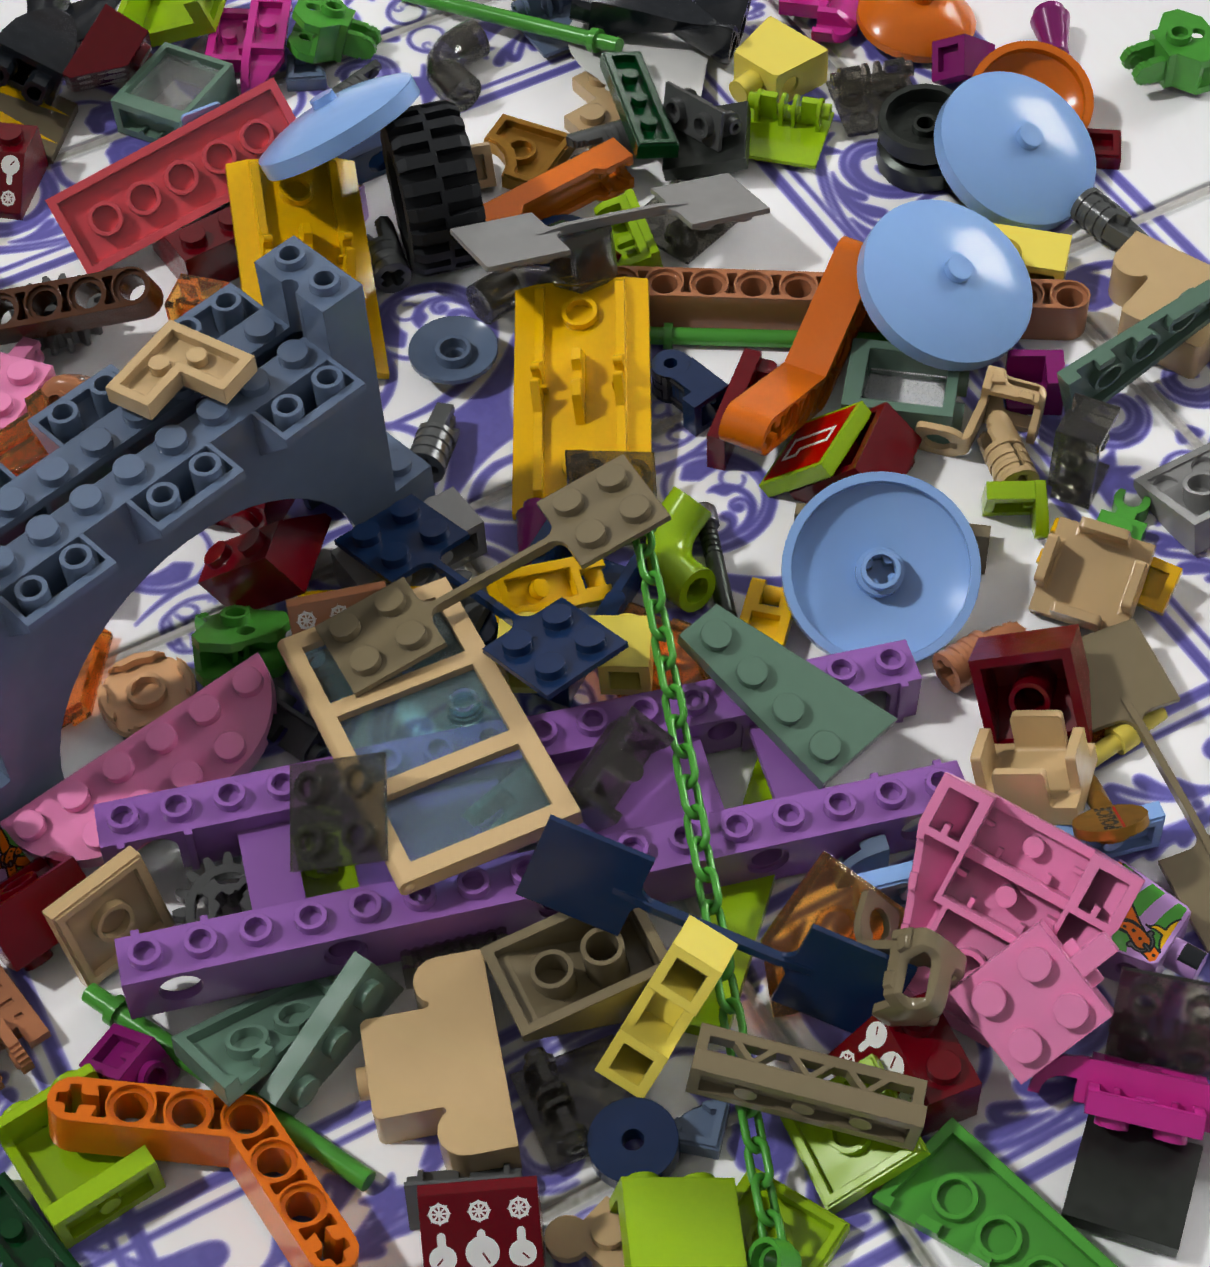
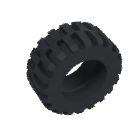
(432, 185)

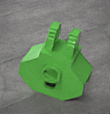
(330, 33)
(1173, 54)
(234, 636)

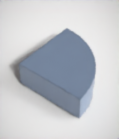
(304, 76)
(872, 856)
(704, 1129)

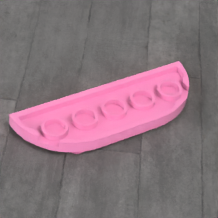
(197, 741)

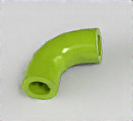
(684, 579)

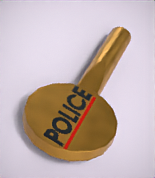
(1106, 821)

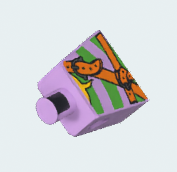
(1154, 936)

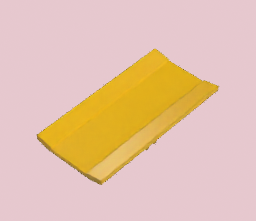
(317, 208)
(578, 379)

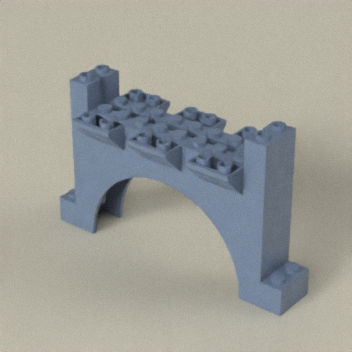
(136, 489)

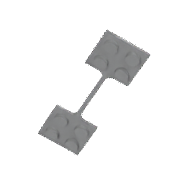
(527, 240)

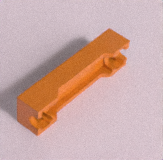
(569, 186)

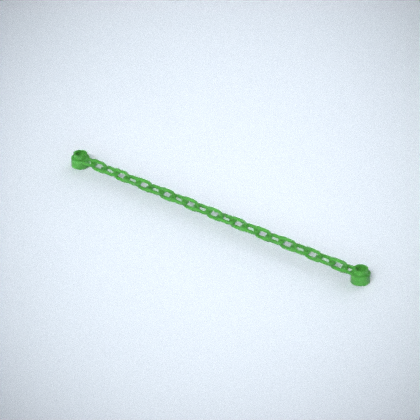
(765, 1250)

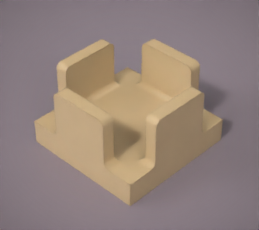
(1090, 574)
(1040, 768)

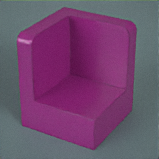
(957, 58)
(1039, 368)

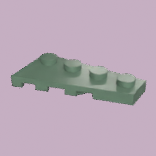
(1137, 349)
(792, 701)

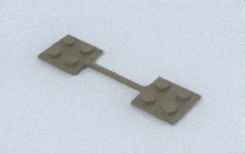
(397, 629)
(1123, 689)

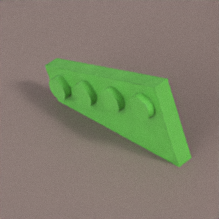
(983, 1208)

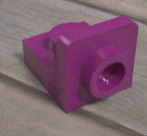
(131, 1057)

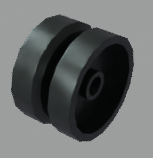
(907, 138)

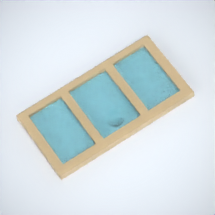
(457, 746)

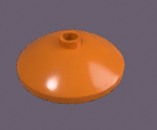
(911, 26)
(1047, 65)

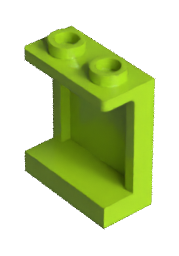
(174, 19)
(74, 1188)
(679, 1221)

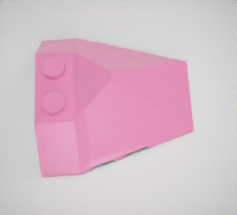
(996, 871)

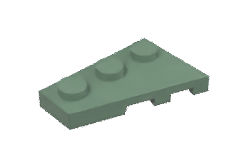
(330, 1033)
(249, 1038)

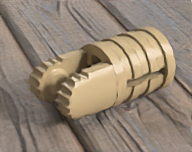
(1005, 450)

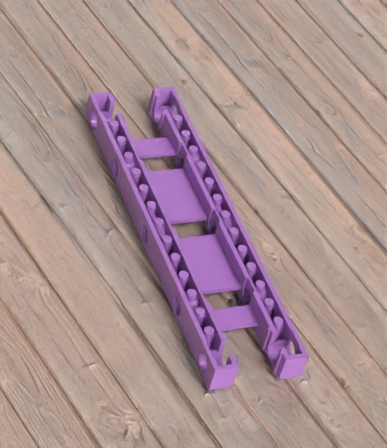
(312, 938)

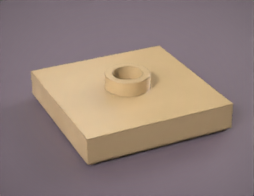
(104, 908)

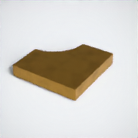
(526, 149)

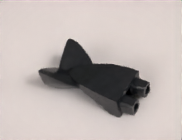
(705, 24)
(42, 43)

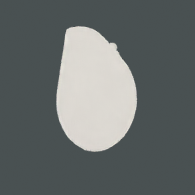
(664, 54)

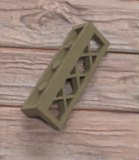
(804, 1094)

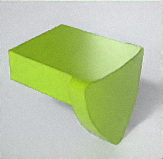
(1018, 498)

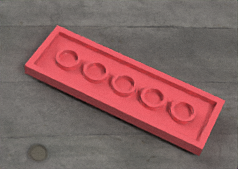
(167, 179)

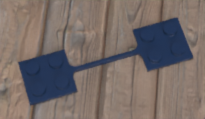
(540, 649)
(604, 882)

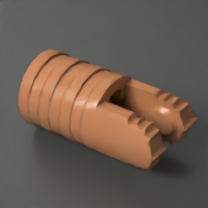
(952, 662)

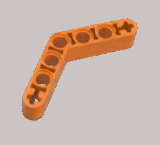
(803, 383)
(88, 1118)

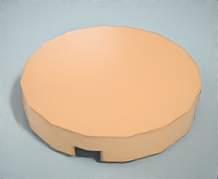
(143, 690)

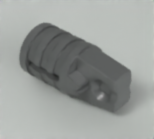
(1103, 218)
(437, 439)

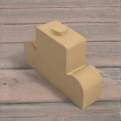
(1150, 277)
(442, 1068)

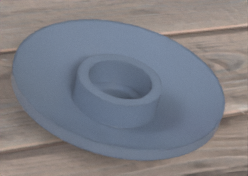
(453, 350)

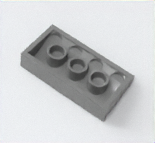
(1181, 497)

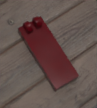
(748, 372)

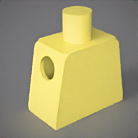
(778, 61)

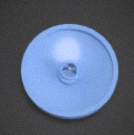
(337, 124)
(1014, 150)
(944, 285)
(881, 565)

